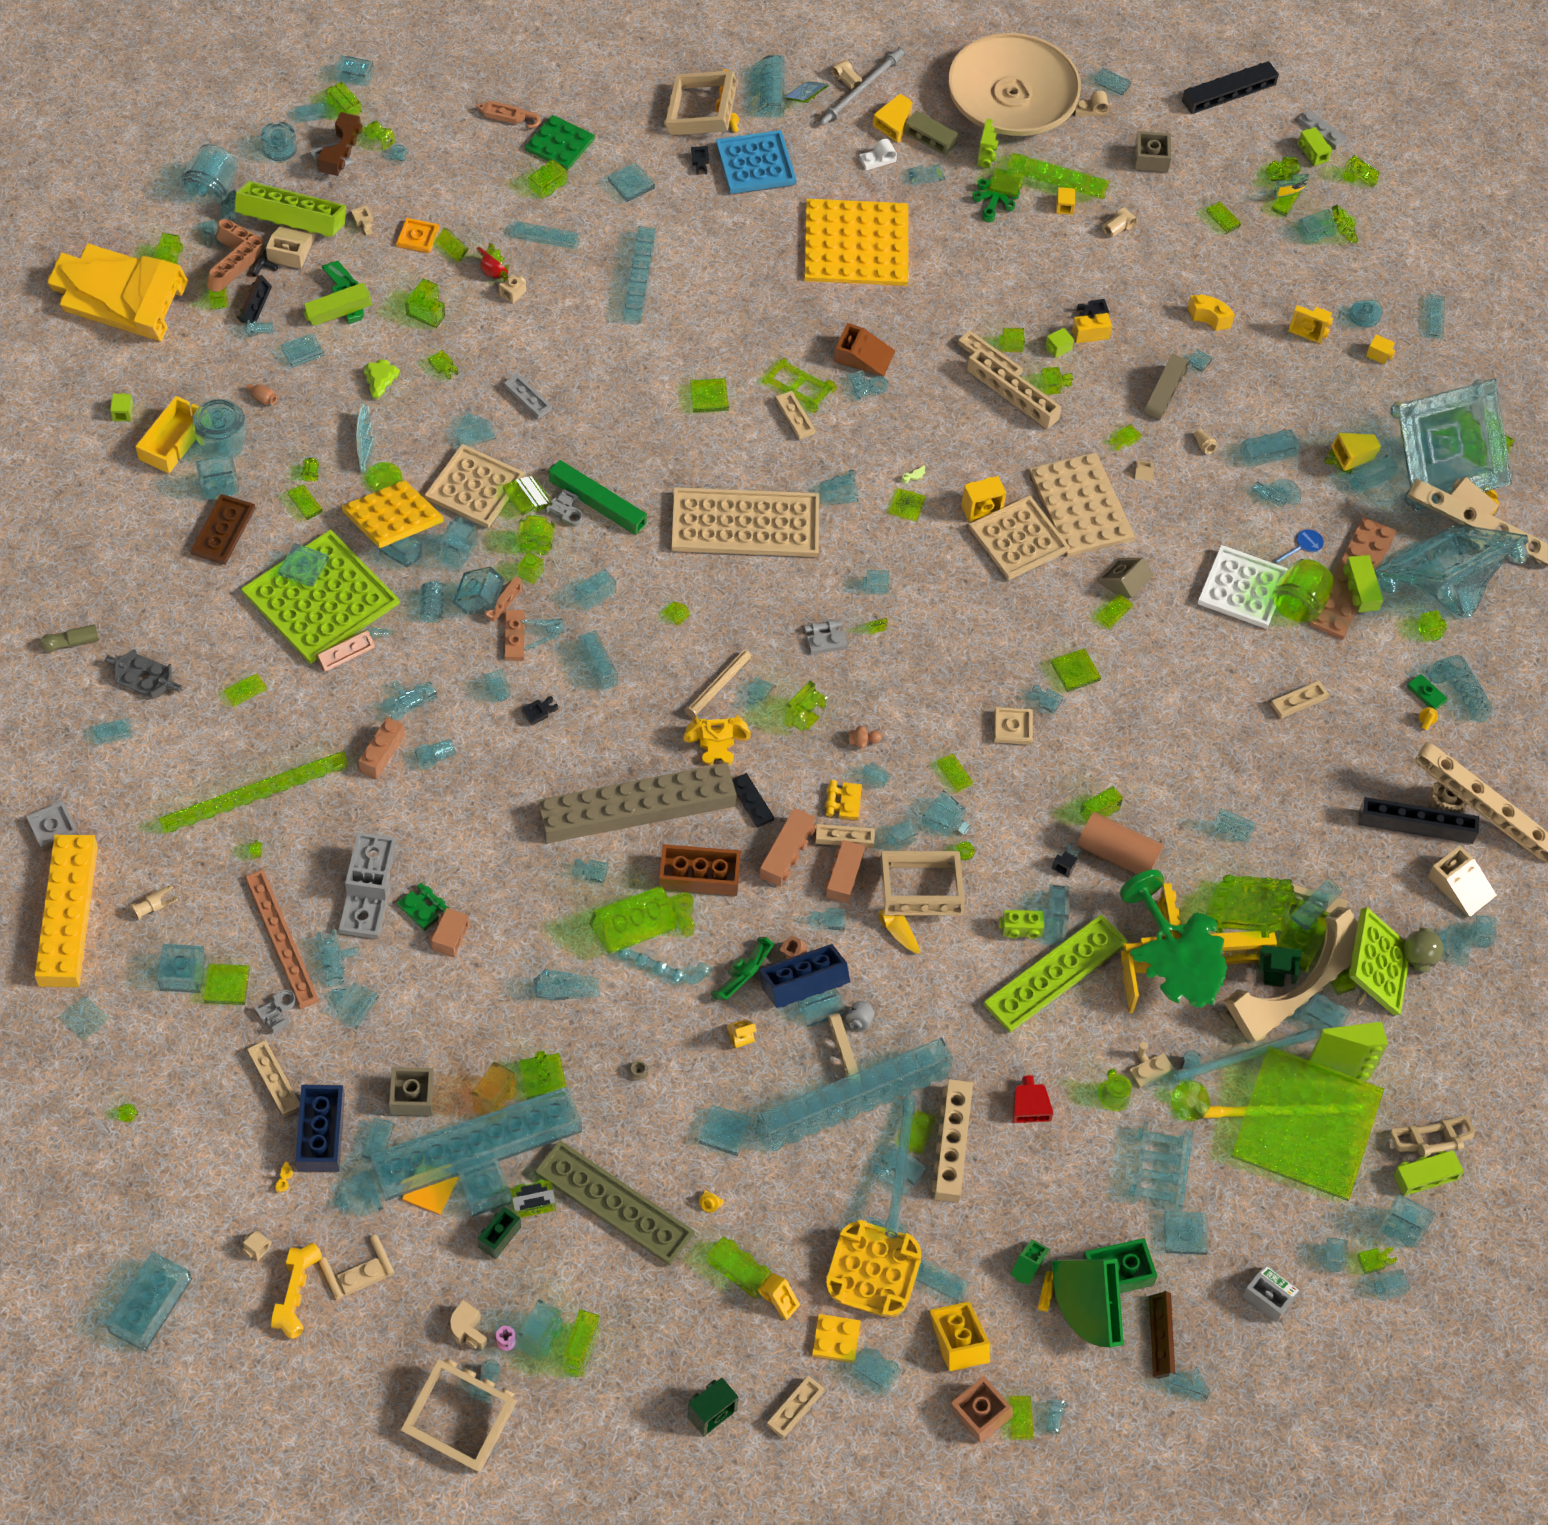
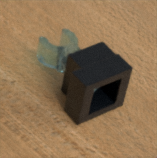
(1067, 862)

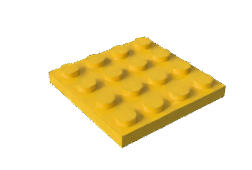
(392, 514)

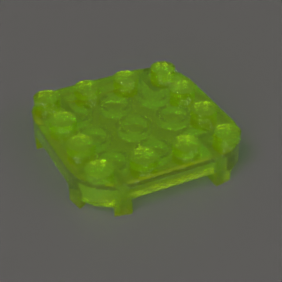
(1251, 904)

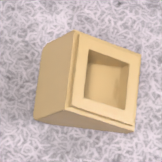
(1144, 470)

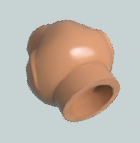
(861, 737)

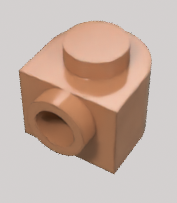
(793, 947)

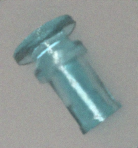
(262, 327)
(1055, 1416)

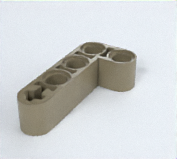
(1166, 386)

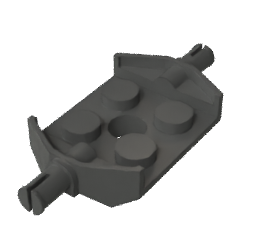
(131, 666)

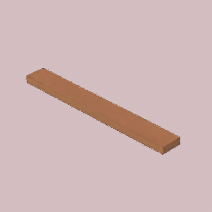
(281, 939)

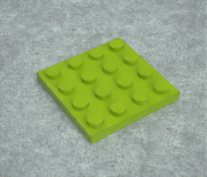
(1379, 961)

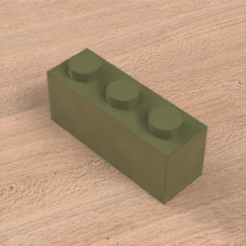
(931, 133)

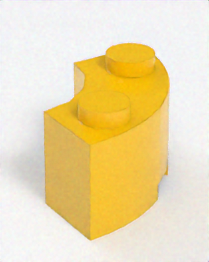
(1210, 311)

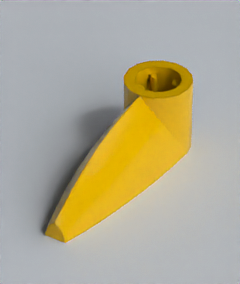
(900, 930)

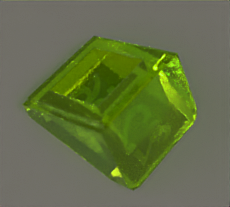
(676, 612)
(877, 626)

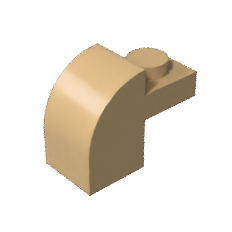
(462, 1326)

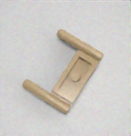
(359, 1276)

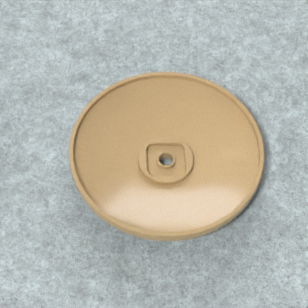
(1003, 63)

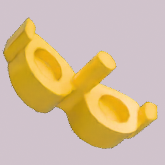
(286, 1173)

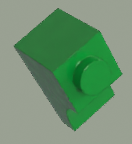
(1029, 1262)

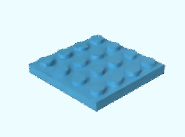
(755, 161)

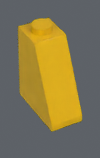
(893, 116)
(1355, 449)

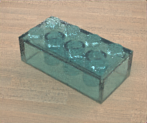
(148, 1301)

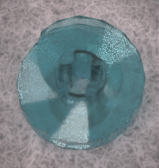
(1366, 313)

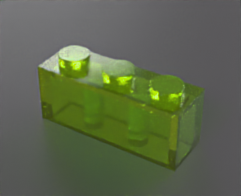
(738, 1266)

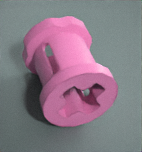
(500, 1338)

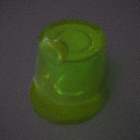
(1115, 1091)

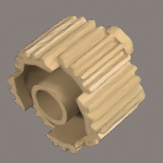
(1444, 799)

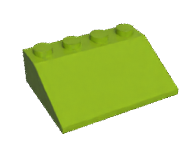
(1351, 1049)

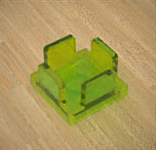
(800, 707)

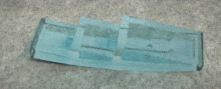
(365, 441)

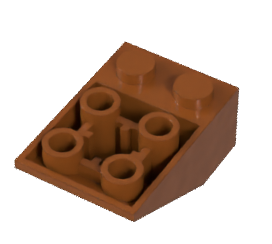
(863, 351)

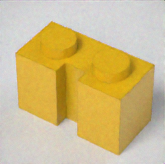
(1092, 329)

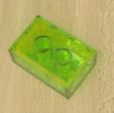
(1308, 941)

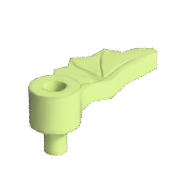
(917, 474)

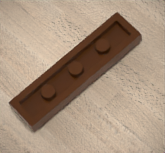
(1162, 1334)

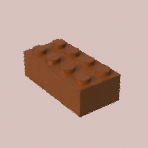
(699, 870)

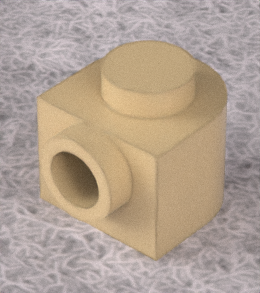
(255, 1245)

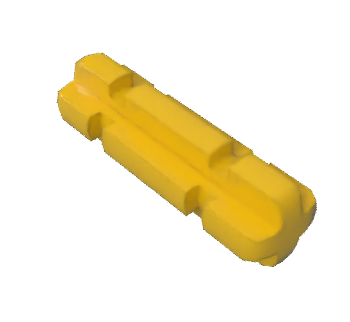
(1046, 1292)

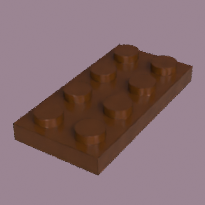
(223, 529)

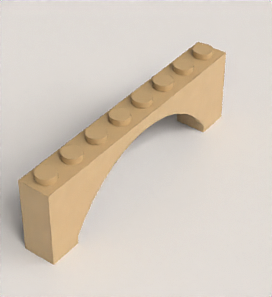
(1261, 1015)

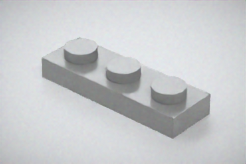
(1330, 134)
(528, 396)

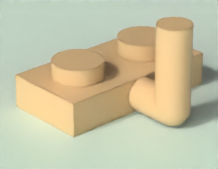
(1150, 1069)

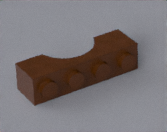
(333, 158)

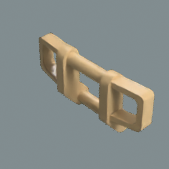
(1454, 1142)

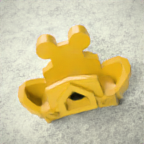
(717, 739)

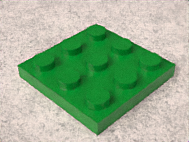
(560, 142)

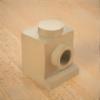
(512, 288)

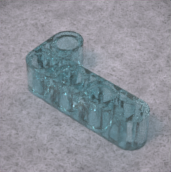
(1457, 670)

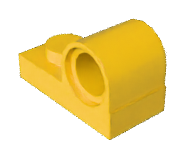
(741, 1033)
(778, 1292)

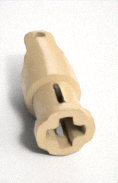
(152, 903)

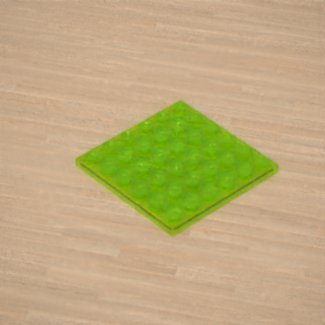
(1307, 1123)

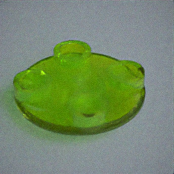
(383, 475)
(1190, 1100)

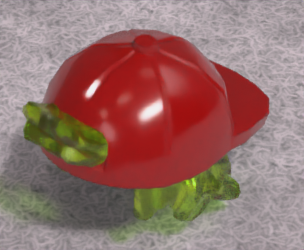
(492, 263)

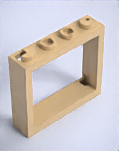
(703, 124)
(922, 904)
(486, 1385)

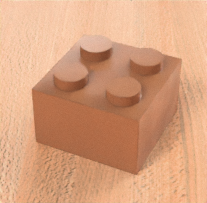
(982, 1409)

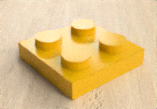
(836, 1338)

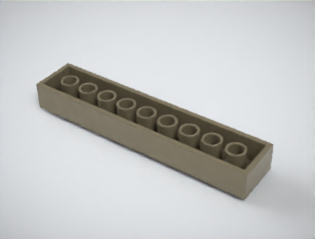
(637, 803)

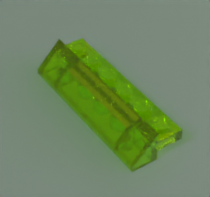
(1058, 175)

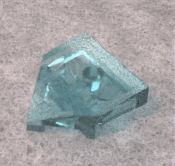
(474, 430)
(1456, 945)
(354, 1003)
(360, 1196)

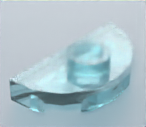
(1287, 489)

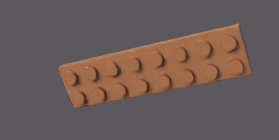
(1369, 539)

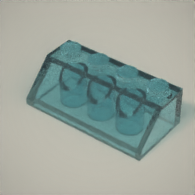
(768, 87)

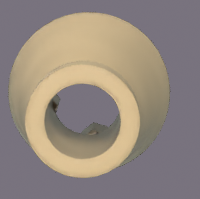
(1205, 442)

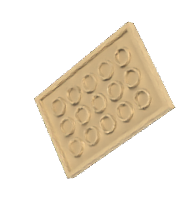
(1082, 504)

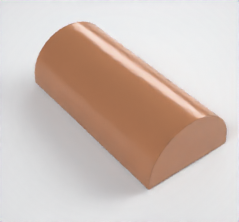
(1119, 844)

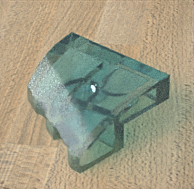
(839, 490)

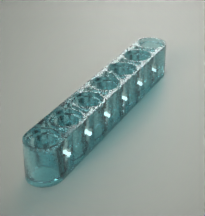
(639, 274)

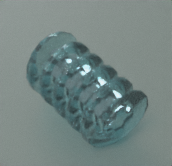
(431, 602)

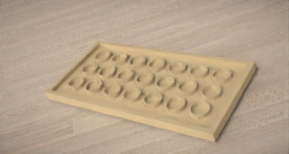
(745, 522)

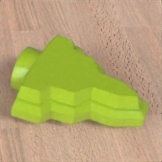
(380, 376)

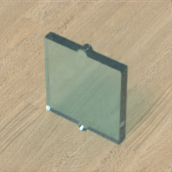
(85, 1018)

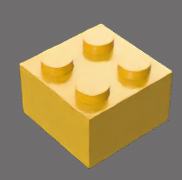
(983, 498)

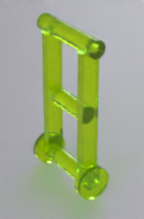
(811, 404)

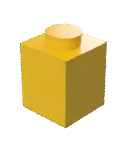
(1065, 201)
(1381, 349)

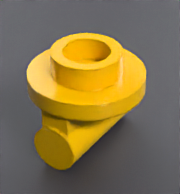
(734, 120)
(1428, 717)
(710, 1202)

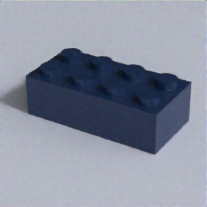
(804, 976)
(320, 1128)

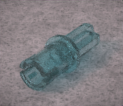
(1269, 494)

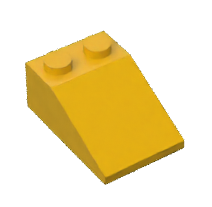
(960, 1336)

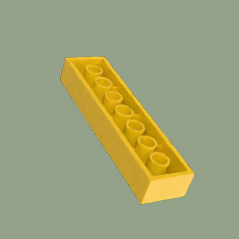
(66, 911)

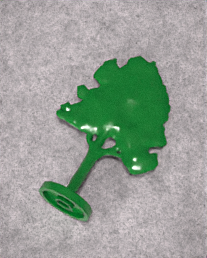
(1188, 964)

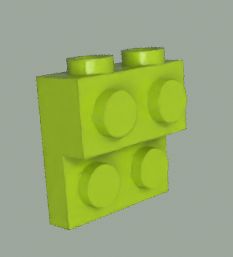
(988, 145)

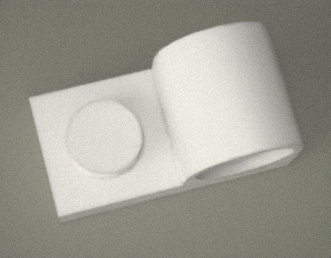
(882, 155)

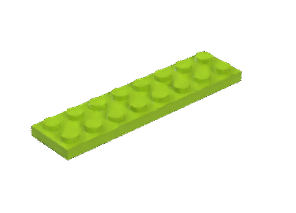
(1055, 973)

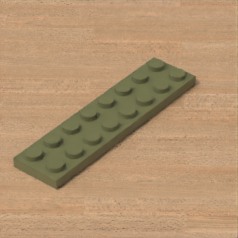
(615, 1203)

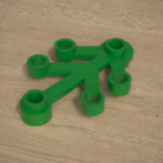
(988, 213)

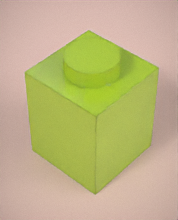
(1059, 343)
(121, 407)

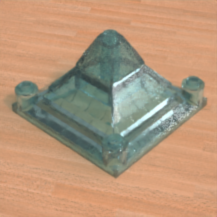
(1454, 438)
(1454, 565)

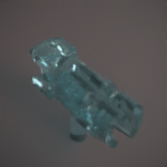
(408, 700)
(332, 958)

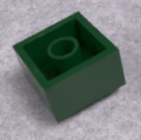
(712, 1406)

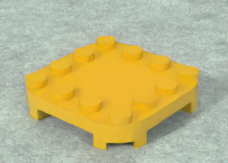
(873, 1270)

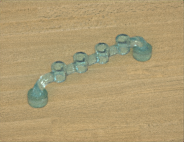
(659, 967)

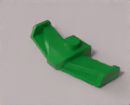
(343, 280)
(743, 969)

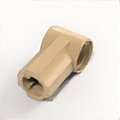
(844, 71)
(1122, 220)

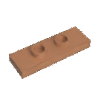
(514, 635)

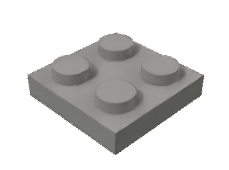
(50, 822)

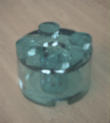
(279, 141)

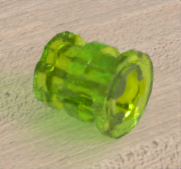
(310, 470)

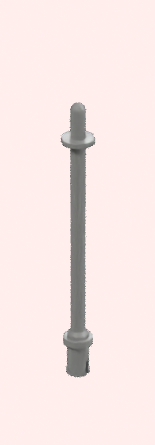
(891, 60)

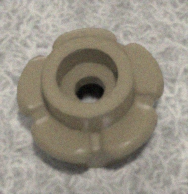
(638, 1065)

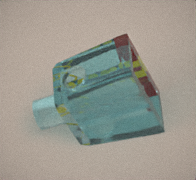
(945, 815)

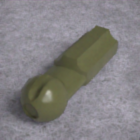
(70, 638)

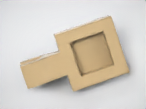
(363, 217)

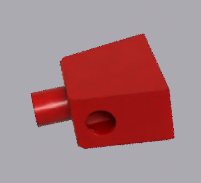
(1031, 1102)

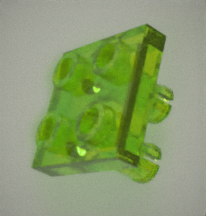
(542, 1074)

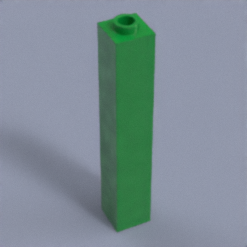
(598, 497)

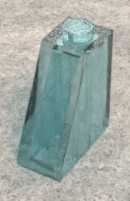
(1056, 914)

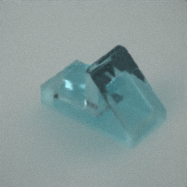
(1193, 1388)

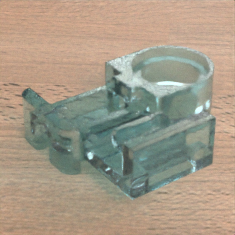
(862, 387)

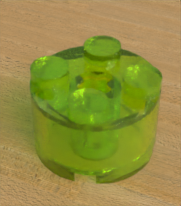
(535, 534)

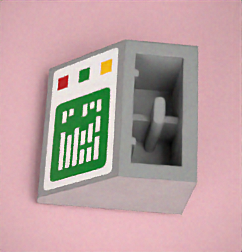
(1271, 1293)

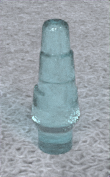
(377, 632)

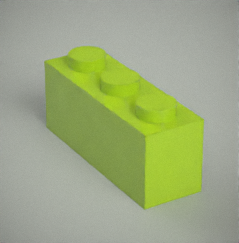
(1363, 583)
(1428, 1172)

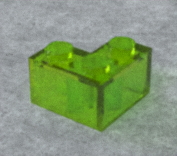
(424, 304)

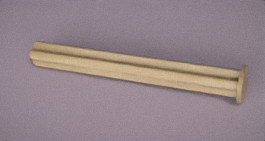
(718, 684)

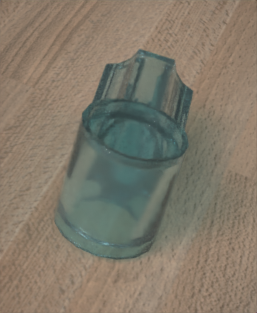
(430, 755)

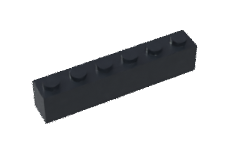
(1230, 87)
(1418, 820)

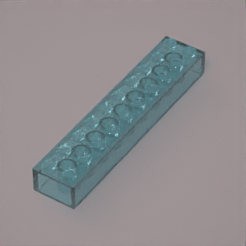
(853, 1095)
(476, 1141)

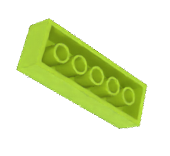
(290, 208)

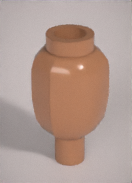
(262, 394)

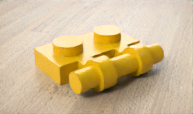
(850, 800)

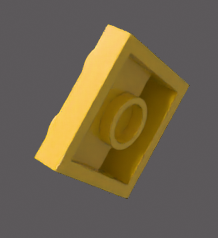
(1311, 324)

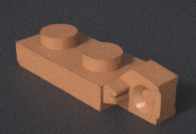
(505, 599)

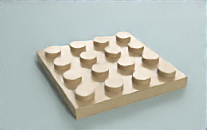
(473, 486)
(1019, 537)

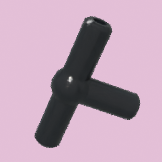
(262, 261)

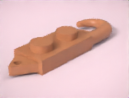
(507, 113)

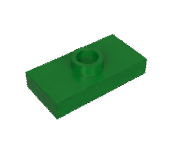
(1427, 692)

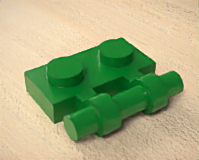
(419, 911)

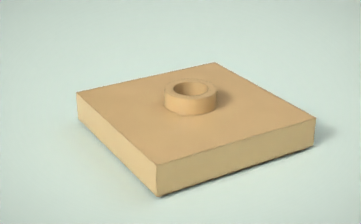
(1013, 725)

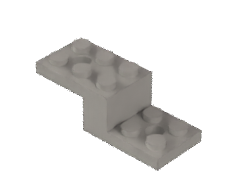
(367, 885)

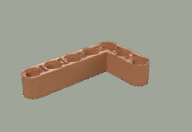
(246, 251)

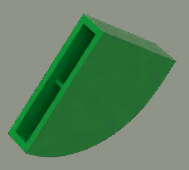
(1090, 1299)

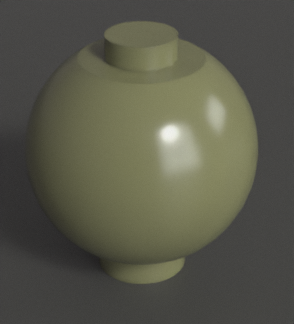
(1423, 949)

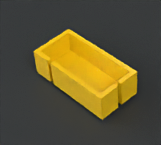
(168, 436)

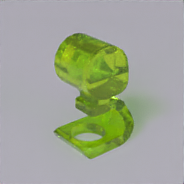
(375, 130)

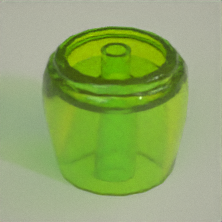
(1303, 591)

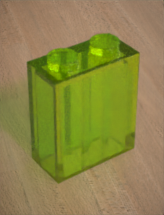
(581, 1343)

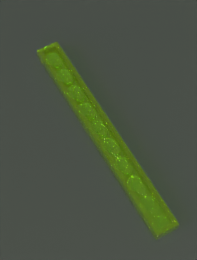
(249, 793)

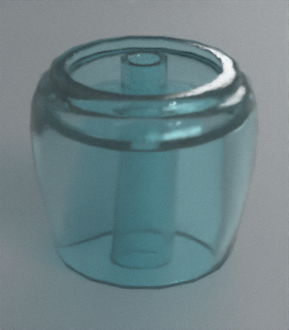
(211, 172)
(220, 428)

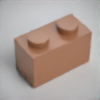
(450, 932)

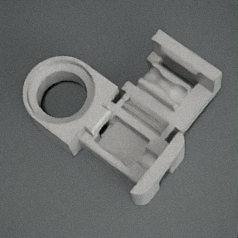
(565, 505)
(274, 1015)

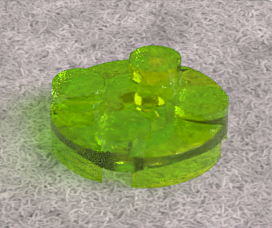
(1283, 169)

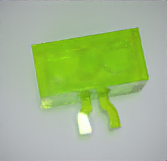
(547, 179)

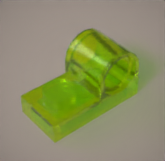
(1358, 169)
(683, 913)

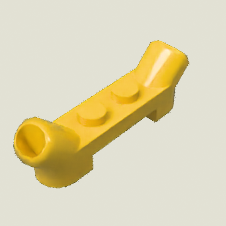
(283, 1315)

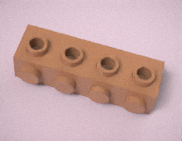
(787, 847)

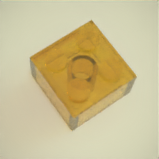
(494, 1090)

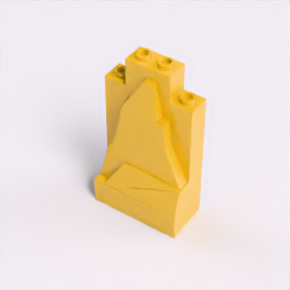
(118, 289)

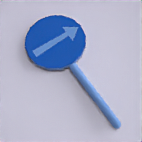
(1307, 540)

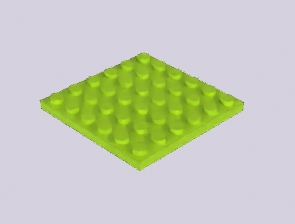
(334, 609)

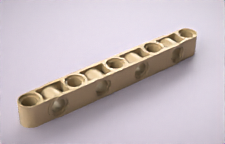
(1454, 509)
(1484, 800)

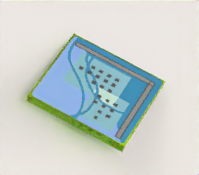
(806, 91)

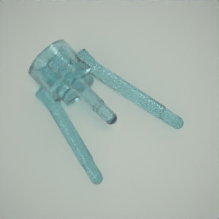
(553, 626)

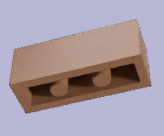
(381, 748)
(844, 871)

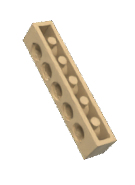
(1014, 388)
(961, 1092)

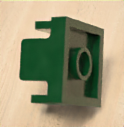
(1277, 963)

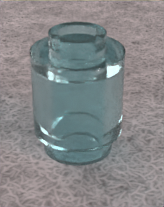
(876, 775)

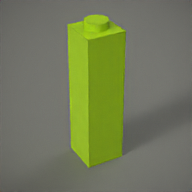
(338, 304)

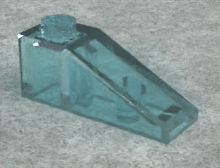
(564, 986)

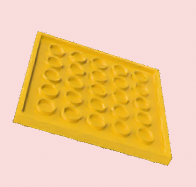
(856, 242)

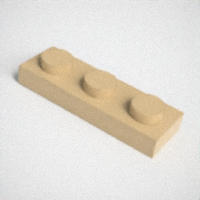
(795, 415)
(1299, 699)
(836, 834)
(795, 1407)

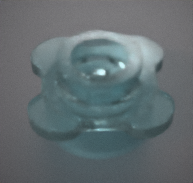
(398, 152)

